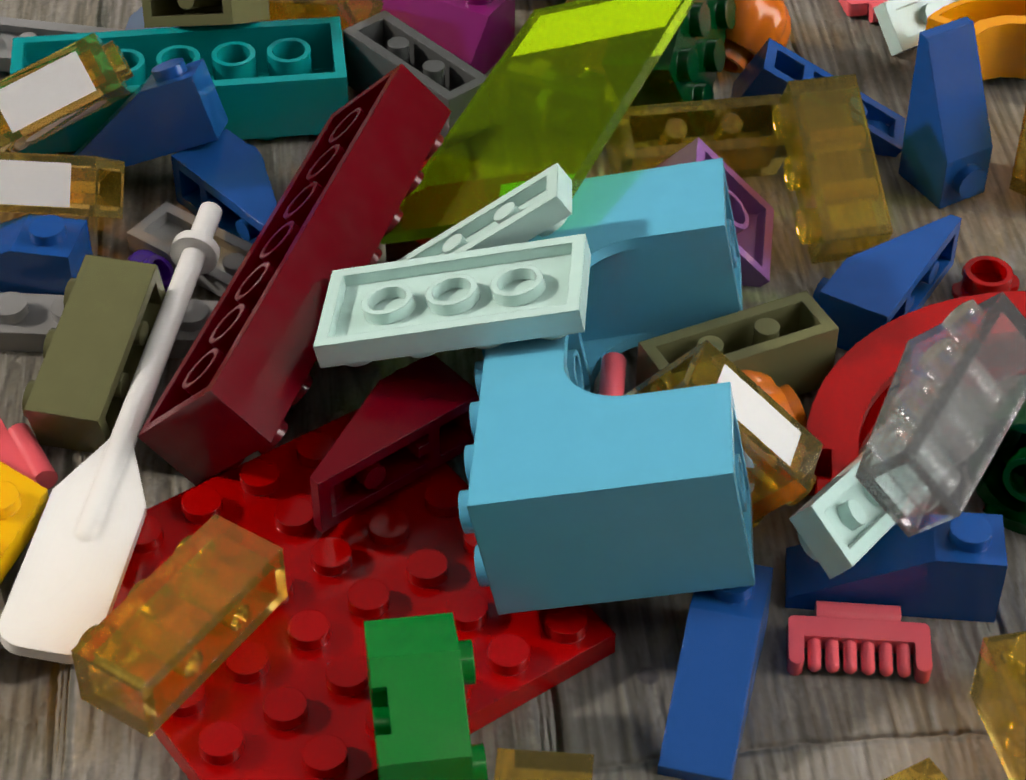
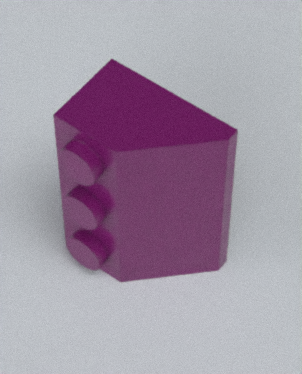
(466, 28)

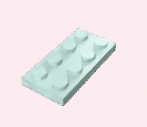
(455, 302)

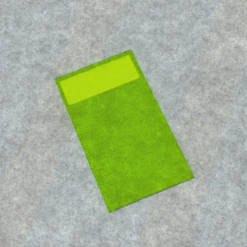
(542, 105)

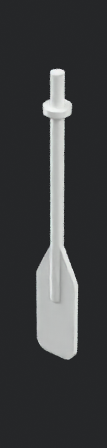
(101, 506)

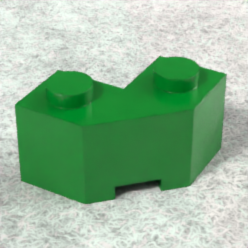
(420, 699)

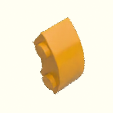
(998, 31)

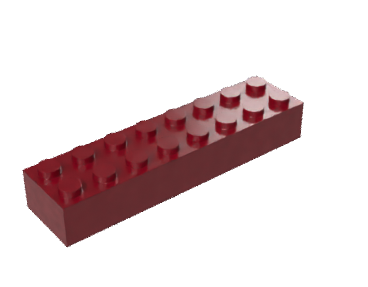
(261, 335)

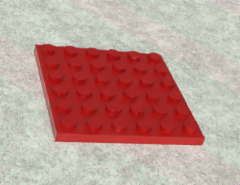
(298, 686)

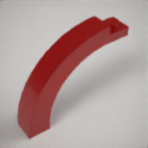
(859, 382)

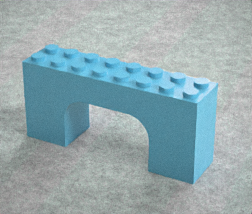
(604, 491)

